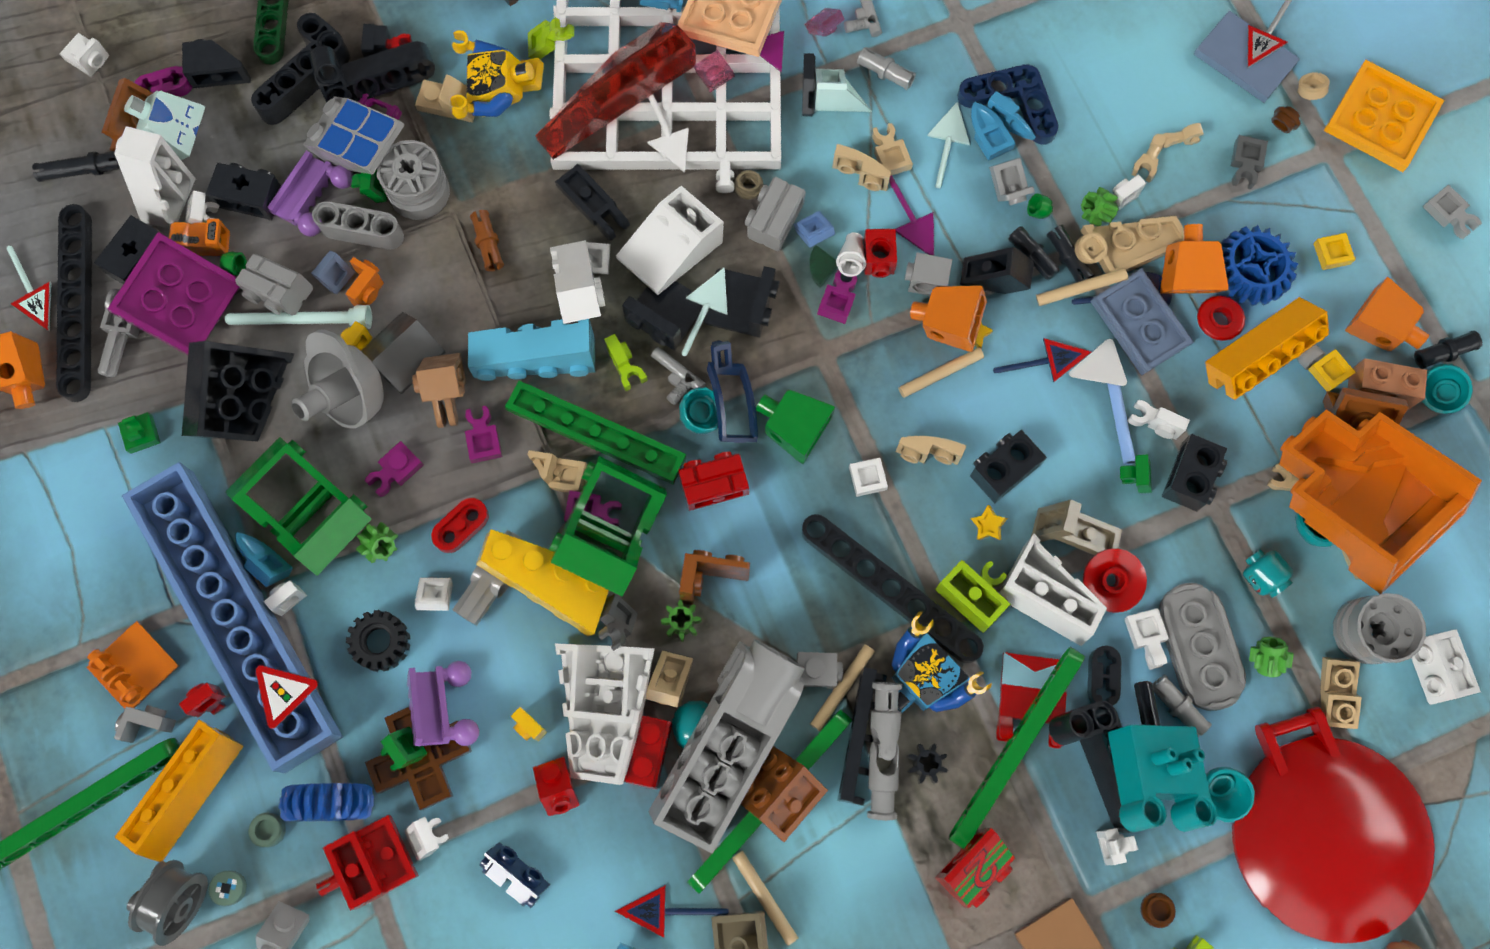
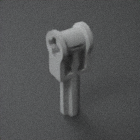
(118, 332)

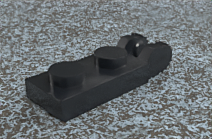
(591, 200)

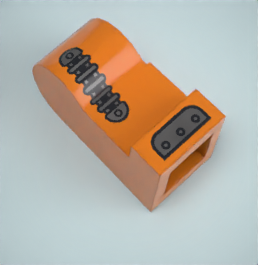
(202, 237)

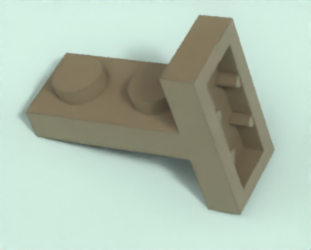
(1068, 525)

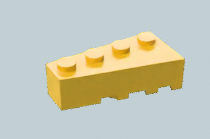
(532, 573)

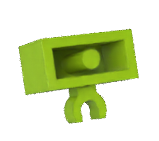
(974, 594)

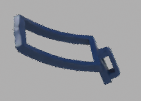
(729, 368)

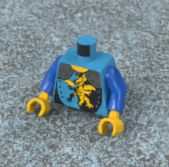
(929, 673)

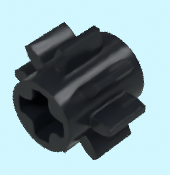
(935, 760)

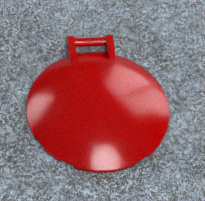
(1333, 835)

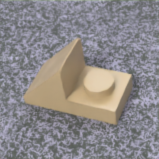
(436, 97)
(669, 679)

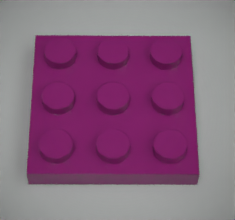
(174, 294)

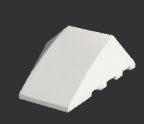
(603, 707)

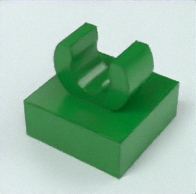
(369, 186)
(139, 432)
(1138, 474)
(401, 749)

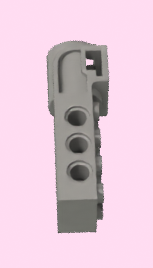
(729, 744)

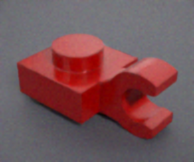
(203, 699)

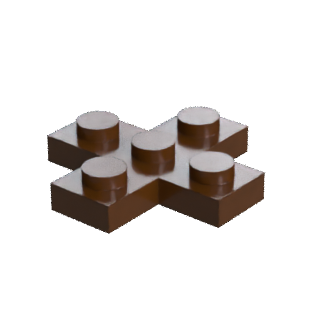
(424, 776)

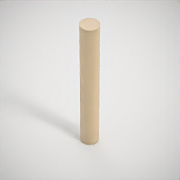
(1082, 287)
(941, 372)
(842, 688)
(765, 898)

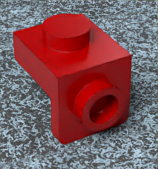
(555, 787)

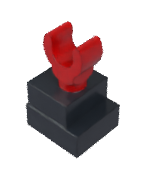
(377, 39)

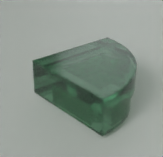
(821, 265)

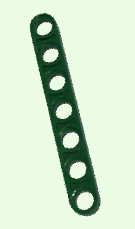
(270, 36)

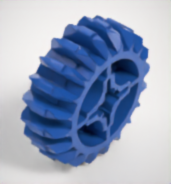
(1259, 254)
(326, 802)

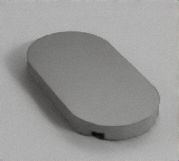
(1202, 647)

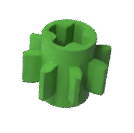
(1099, 207)
(377, 542)
(674, 615)
(1271, 656)

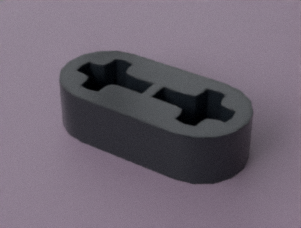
(1112, 675)

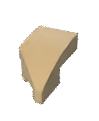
(558, 472)

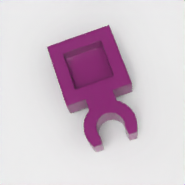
(838, 299)
(482, 440)
(397, 466)
(593, 507)

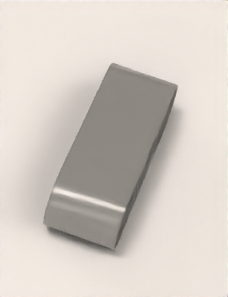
(349, 216)

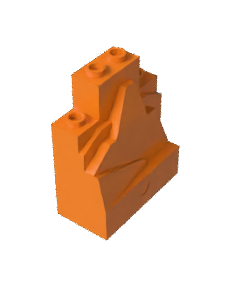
(1375, 492)

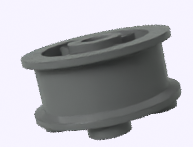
(167, 902)

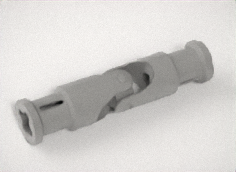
(885, 731)

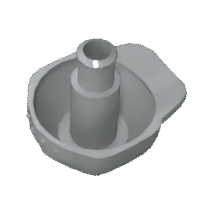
(339, 382)

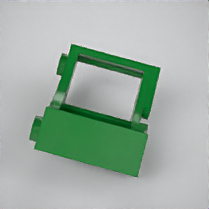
(329, 536)
(591, 561)

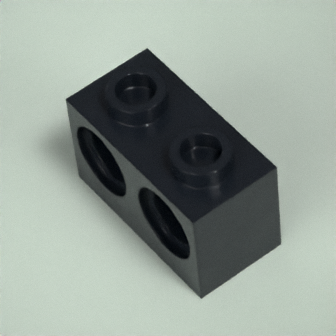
(1189, 469)
(1011, 470)

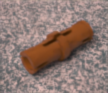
(487, 240)

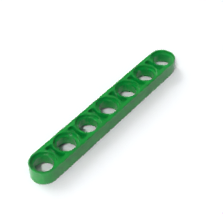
(1016, 747)
(86, 801)
(750, 823)

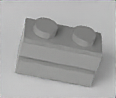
(775, 214)
(274, 285)

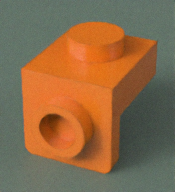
(367, 285)

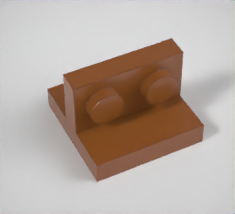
(117, 118)
(1356, 405)

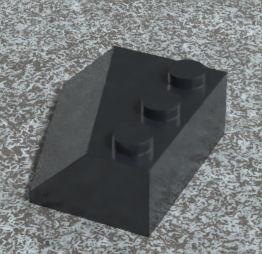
(230, 390)

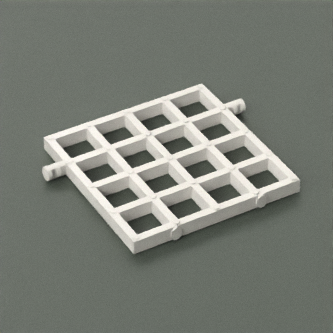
(718, 111)

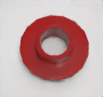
(1227, 307)

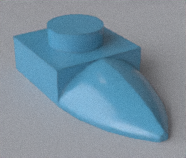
(1008, 113)
(990, 132)
(262, 560)

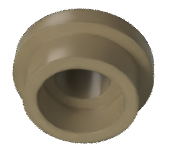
(748, 177)

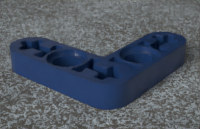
(1022, 91)

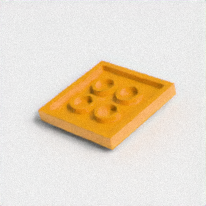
(1384, 115)

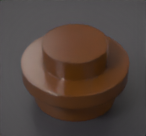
(1286, 119)
(1157, 910)

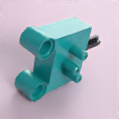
(1160, 765)

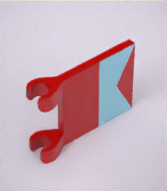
(1020, 683)

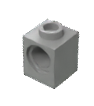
(927, 273)

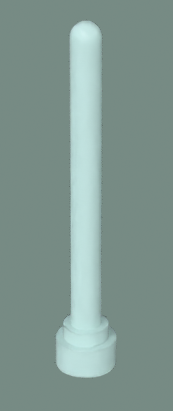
(359, 313)

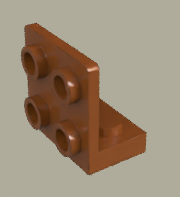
(703, 563)
(782, 794)

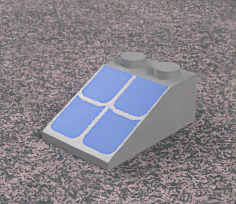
(352, 135)

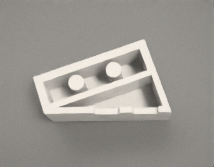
(153, 176)
(576, 288)
(1051, 595)

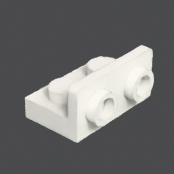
(1444, 668)

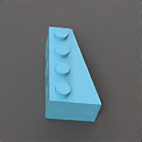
(532, 351)

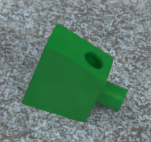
(795, 422)

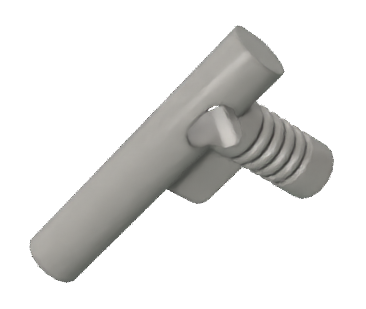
(864, 15)
(677, 376)

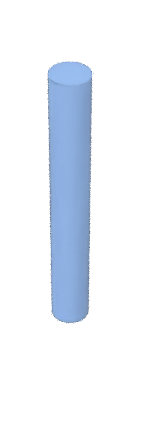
(1121, 424)

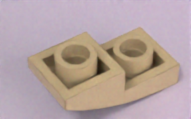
(872, 173)
(916, 449)
(1339, 692)

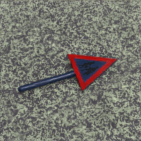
(1059, 357)
(651, 911)

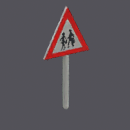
(1263, 43)

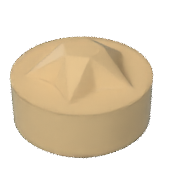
(1313, 86)
(1091, 248)

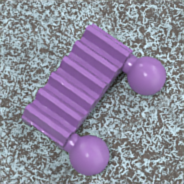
(301, 189)
(429, 706)

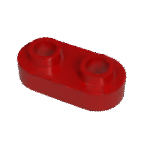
(457, 522)

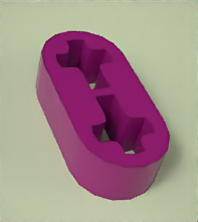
(164, 81)

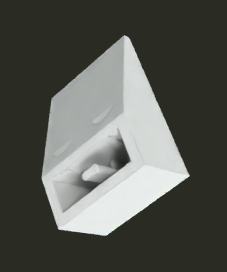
(671, 240)

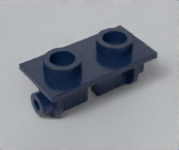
(503, 864)

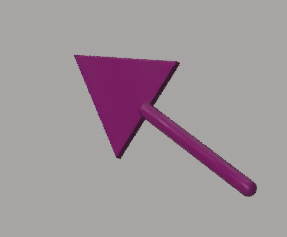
(773, 49)
(918, 231)

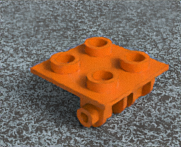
(131, 666)

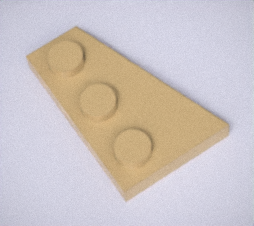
(1138, 242)

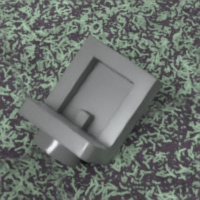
(1010, 181)
(820, 669)
(131, 720)
(282, 928)

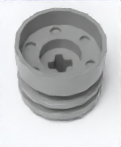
(414, 180)
(1395, 626)

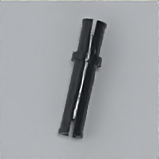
(92, 163)

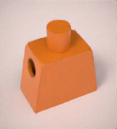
(1194, 265)
(952, 315)
(1388, 318)
(20, 369)

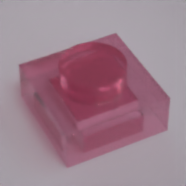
(824, 22)
(714, 71)

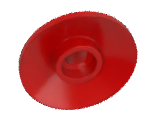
(1129, 577)

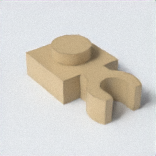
(891, 153)

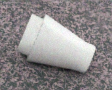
(852, 256)

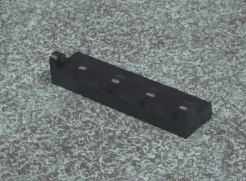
(858, 737)

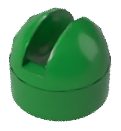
(1039, 206)
(233, 262)

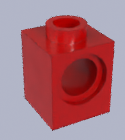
(883, 241)

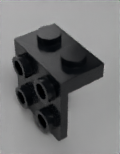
(746, 302)
(663, 316)

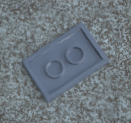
(1227, 53)
(1141, 321)

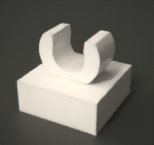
(197, 208)
(422, 838)

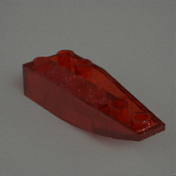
(619, 85)

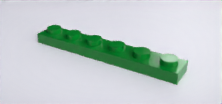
(596, 432)

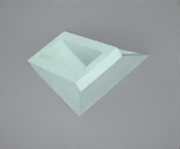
(836, 93)

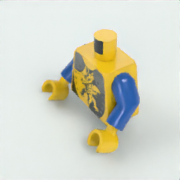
(492, 78)

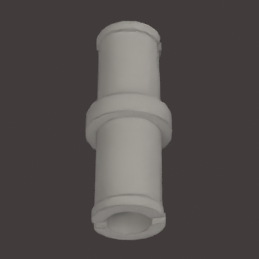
(886, 68)
(1180, 705)

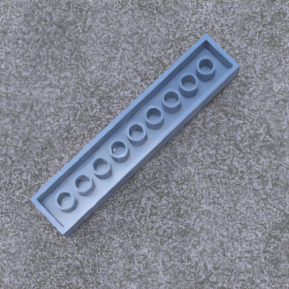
(227, 611)

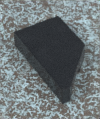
(808, 84)

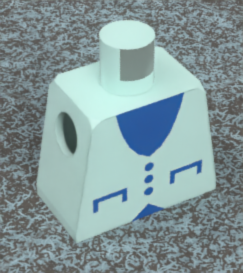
(170, 117)

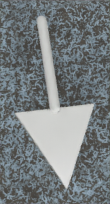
(671, 145)

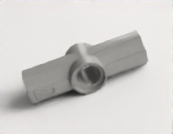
(480, 593)

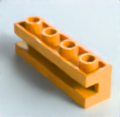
(1267, 347)
(179, 792)

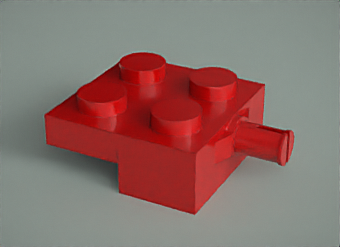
(368, 863)

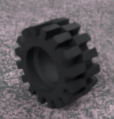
(361, 631)

